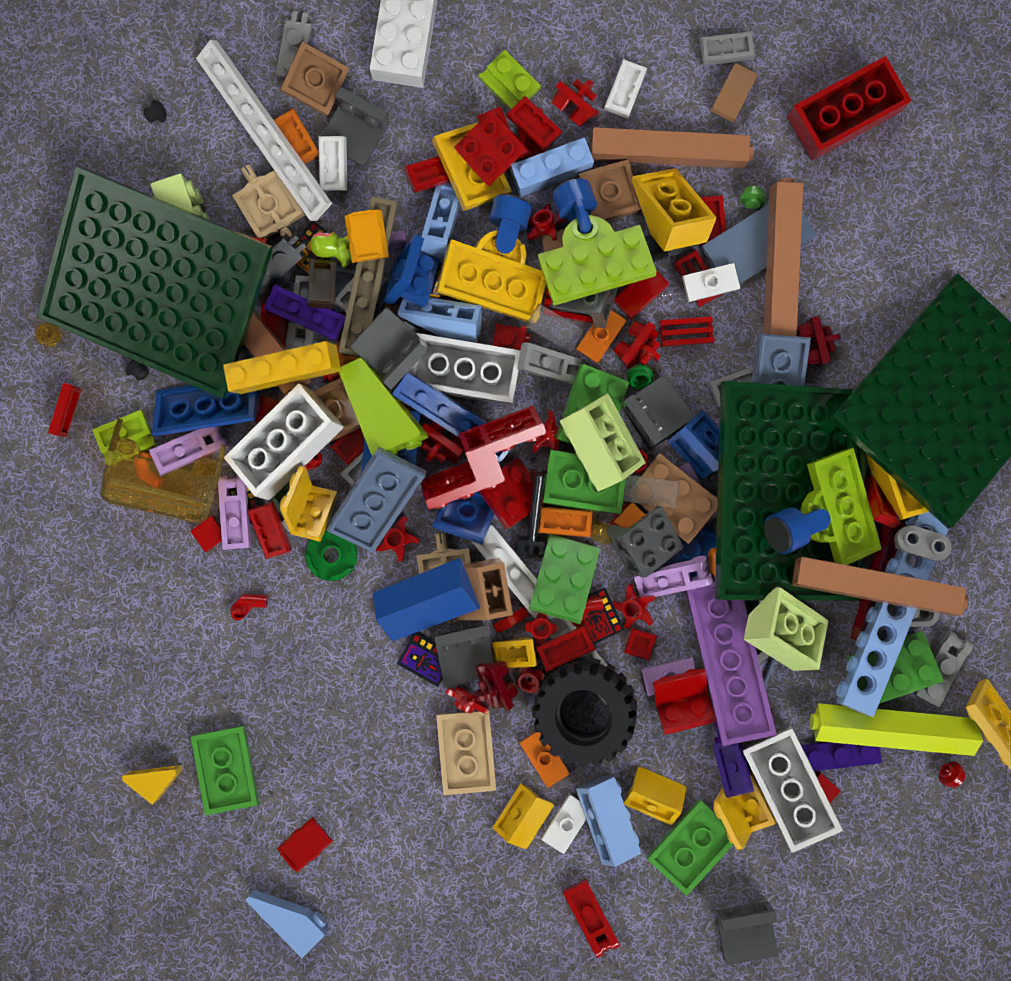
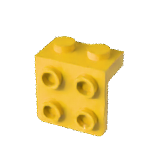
(307, 506)
(743, 814)

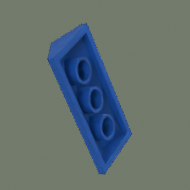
(193, 409)
(425, 600)

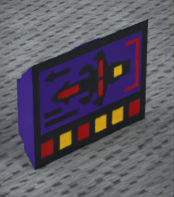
(422, 659)

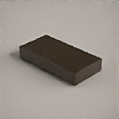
(321, 283)

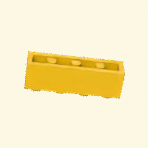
(282, 367)

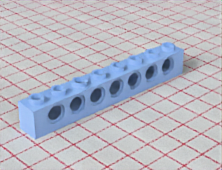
(896, 628)

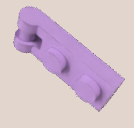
(186, 449)
(234, 514)
(675, 578)

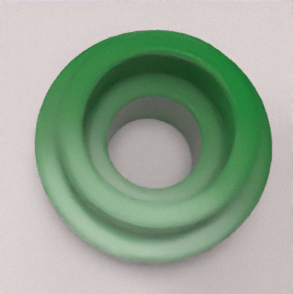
(637, 381)

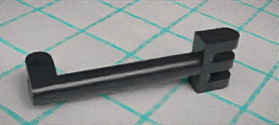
(531, 541)

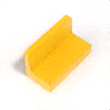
(656, 796)
(522, 817)

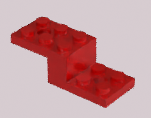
(482, 467)

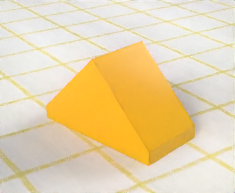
(515, 652)
(152, 782)

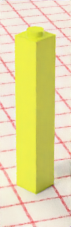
(896, 730)

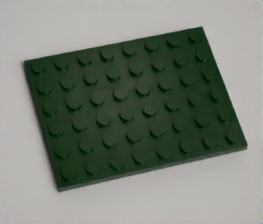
(153, 281)
(939, 402)
(762, 469)

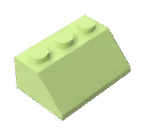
(602, 442)
(787, 631)

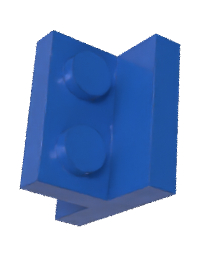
(412, 274)
(699, 444)

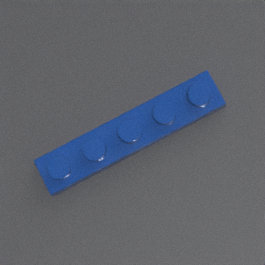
(437, 406)

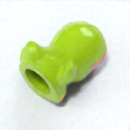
(330, 245)

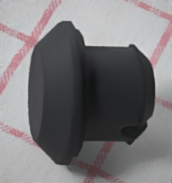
(155, 112)
(137, 369)

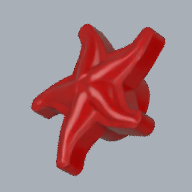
(544, 223)
(548, 439)
(397, 539)
(634, 607)
(466, 701)

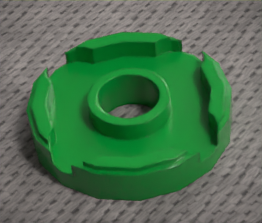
(331, 571)

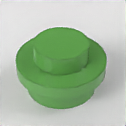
(753, 197)

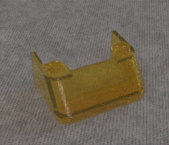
(136, 483)

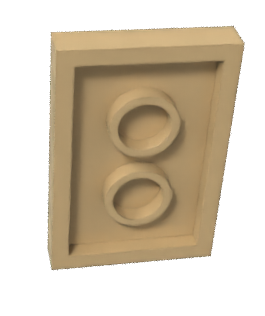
(466, 752)

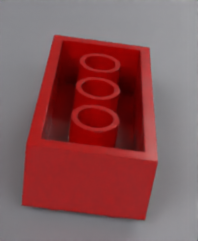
(848, 108)

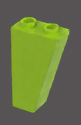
(380, 414)

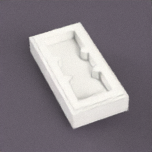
(625, 88)
(333, 163)
(710, 282)
(565, 824)

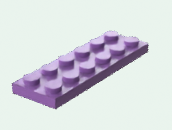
(730, 667)

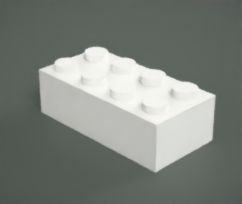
(403, 41)
(469, 369)
(283, 442)
(792, 789)

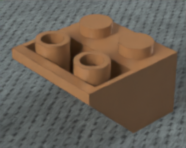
(491, 590)

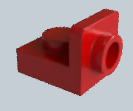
(510, 336)

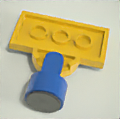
(495, 268)

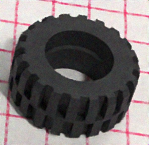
(579, 745)

